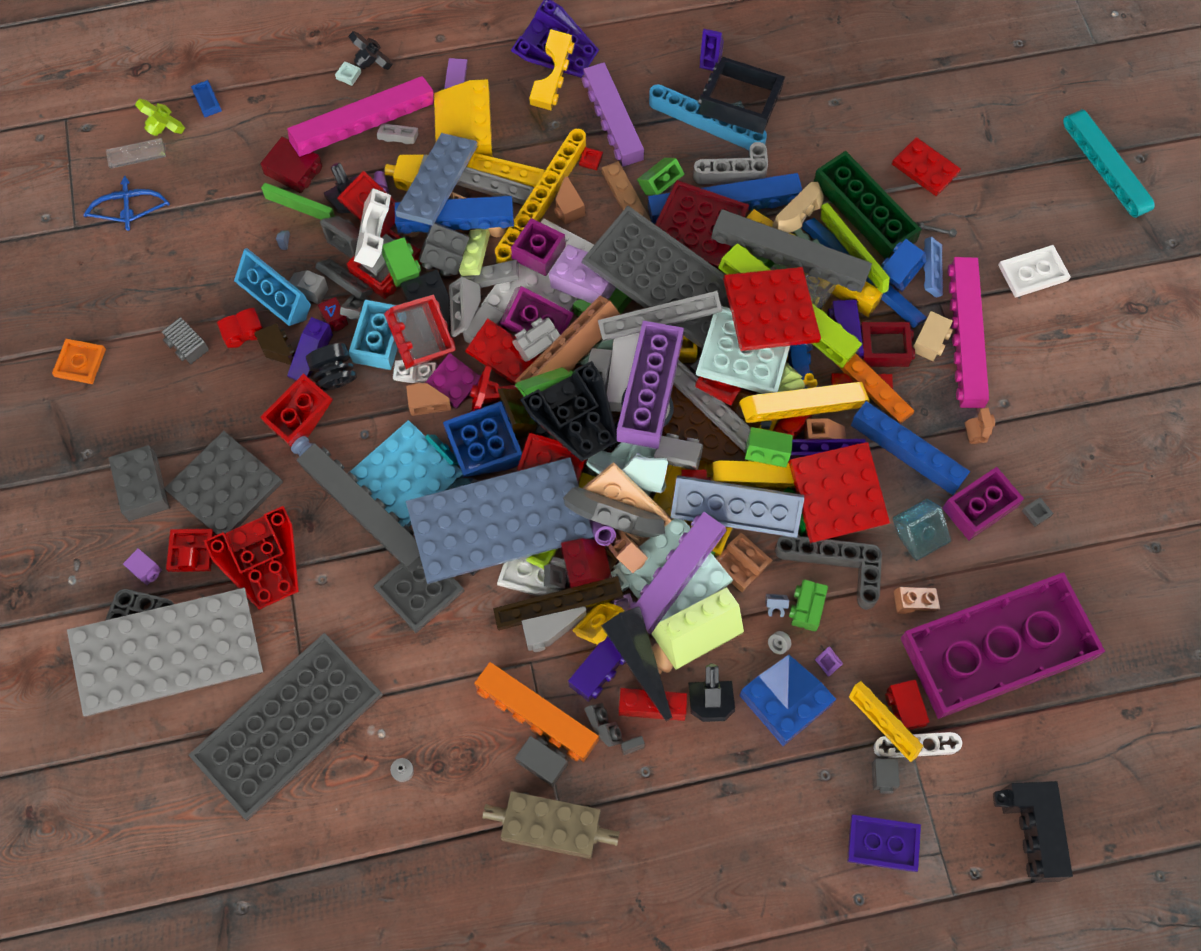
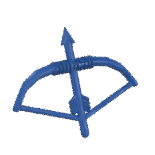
(126, 213)

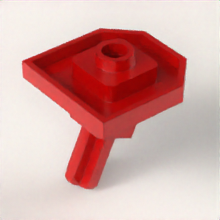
(486, 391)

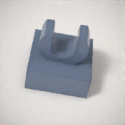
(776, 601)

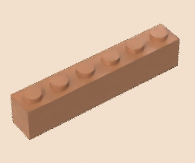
(574, 341)

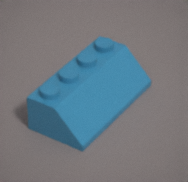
(271, 289)

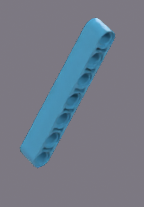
(687, 110)

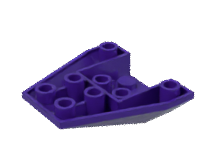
(533, 41)

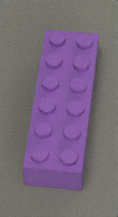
(650, 385)

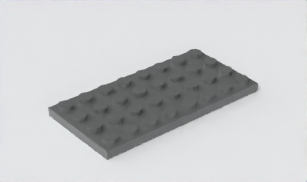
(655, 268)
(285, 726)

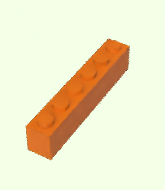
(537, 712)

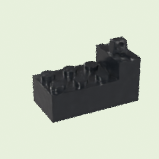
(1042, 826)

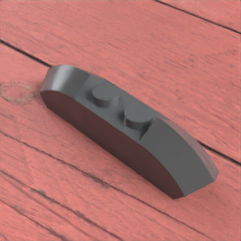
(614, 513)

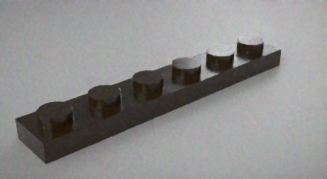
(576, 597)

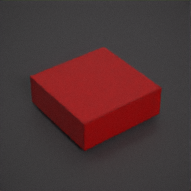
(590, 158)

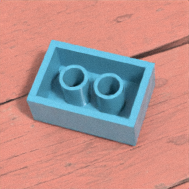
(373, 339)

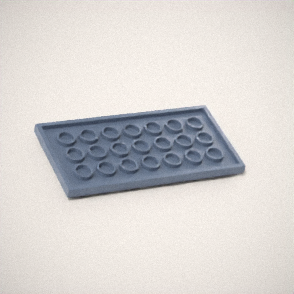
(496, 520)

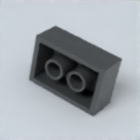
(138, 483)

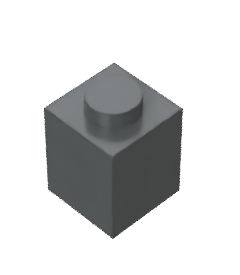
(885, 775)

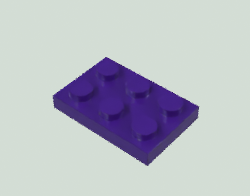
(884, 843)

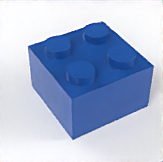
(904, 264)

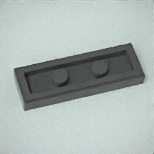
(344, 278)

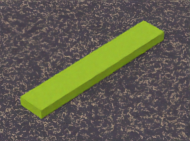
(854, 246)

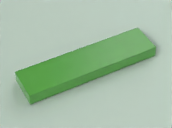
(297, 202)

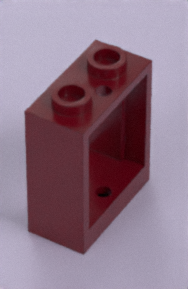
(887, 359)

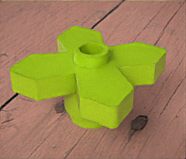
(158, 118)

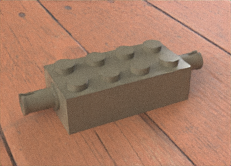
(551, 825)

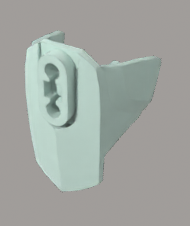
(636, 463)

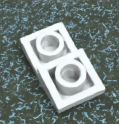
(414, 374)

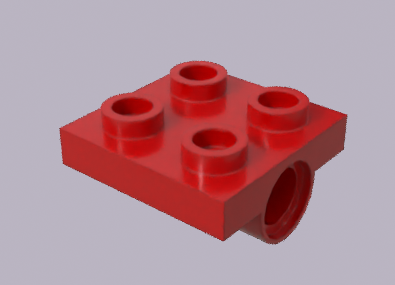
(188, 550)

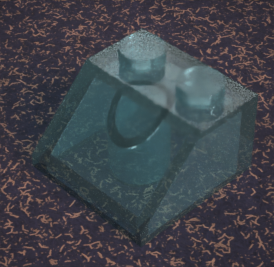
(922, 528)

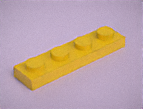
(506, 169)
(886, 721)

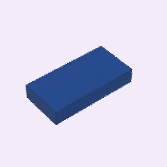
(206, 98)

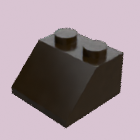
(517, 414)

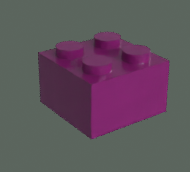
(538, 247)

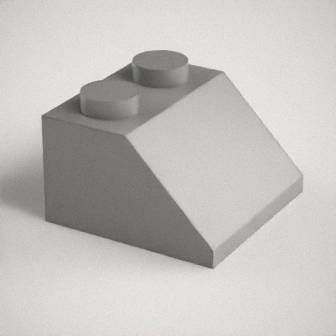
(680, 452)

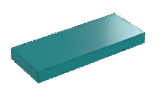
(442, 448)

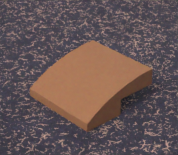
(743, 561)

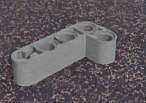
(733, 169)

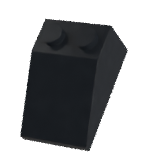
(428, 285)

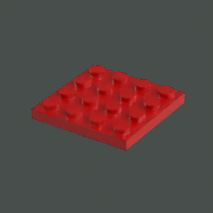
(771, 308)
(839, 492)

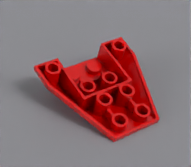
(259, 557)

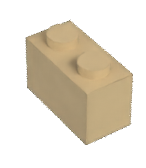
(932, 336)

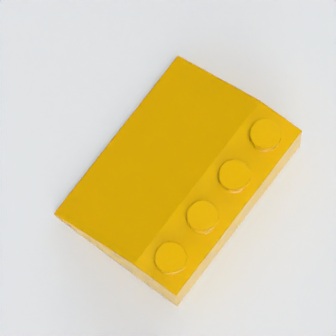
(465, 113)

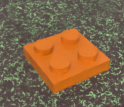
(79, 361)

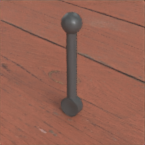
(952, 233)

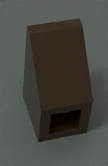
(273, 344)

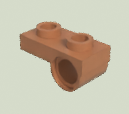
(980, 428)
(916, 599)

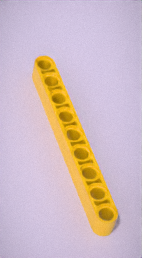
(558, 169)

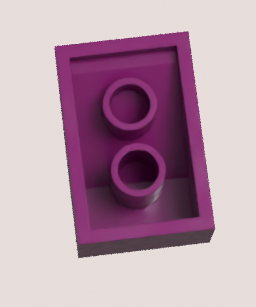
(528, 306)

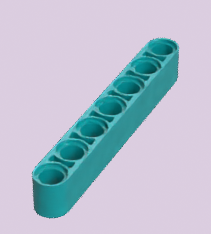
(1108, 163)

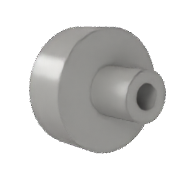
(779, 642)
(406, 772)

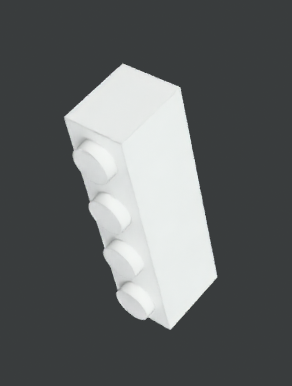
(620, 368)

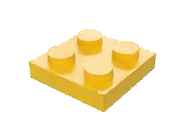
(590, 626)

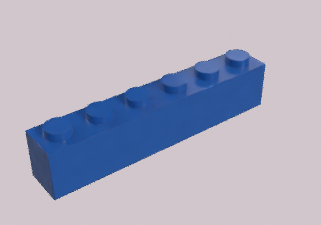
(466, 215)
(909, 448)

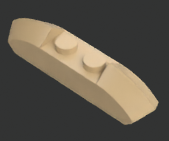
(803, 204)

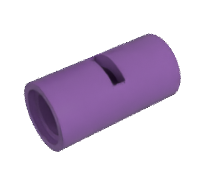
(602, 533)

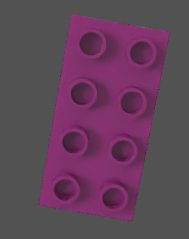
(1001, 645)

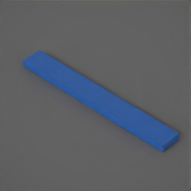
(891, 297)

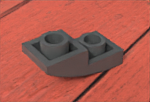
(608, 732)

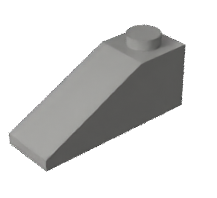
(463, 304)
(547, 629)

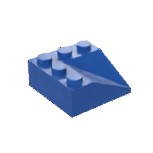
(483, 441)
(787, 698)

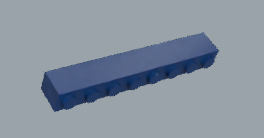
(757, 193)

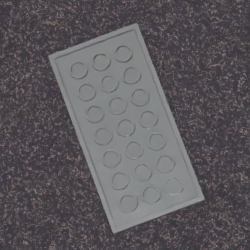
(164, 651)

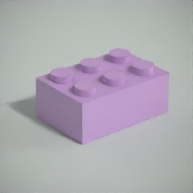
(577, 279)

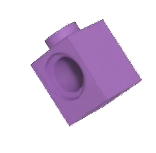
(142, 567)

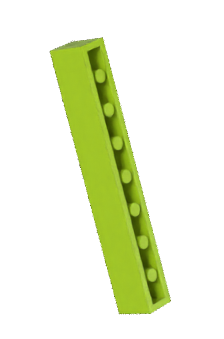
(834, 341)

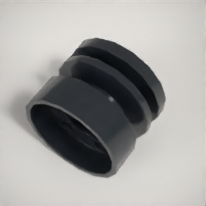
(331, 366)

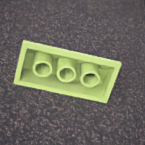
(699, 628)

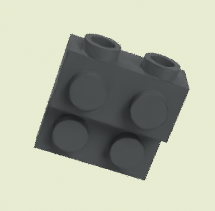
(443, 249)

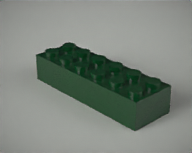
(866, 204)

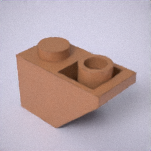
(823, 429)

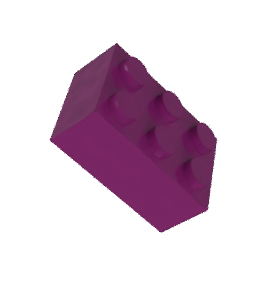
(982, 503)

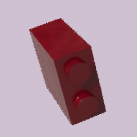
(288, 168)

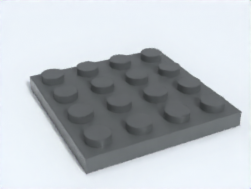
(223, 485)

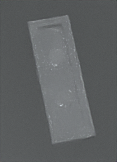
(135, 153)

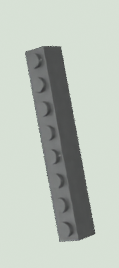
(791, 251)
(361, 505)

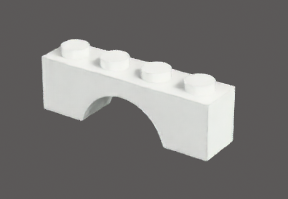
(369, 241)

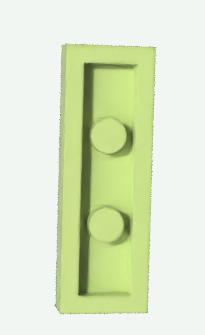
(474, 252)

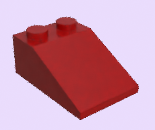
(297, 410)

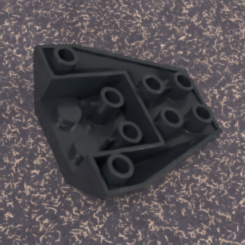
(575, 412)

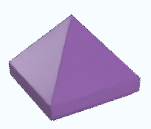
(829, 661)

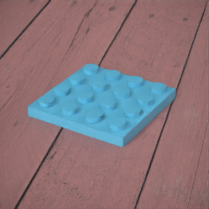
(405, 470)

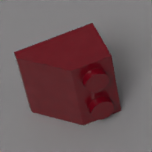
(585, 561)

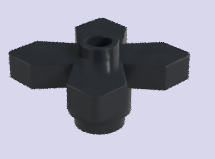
(368, 52)

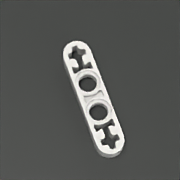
(944, 737)

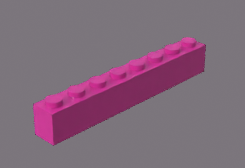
(360, 116)
(969, 333)

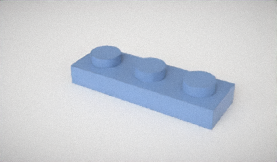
(933, 267)

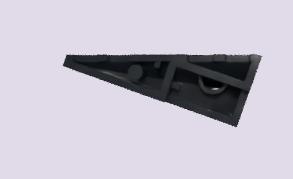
(632, 642)

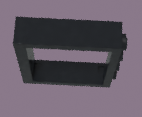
(734, 114)

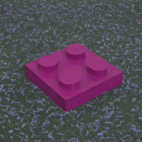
(453, 380)

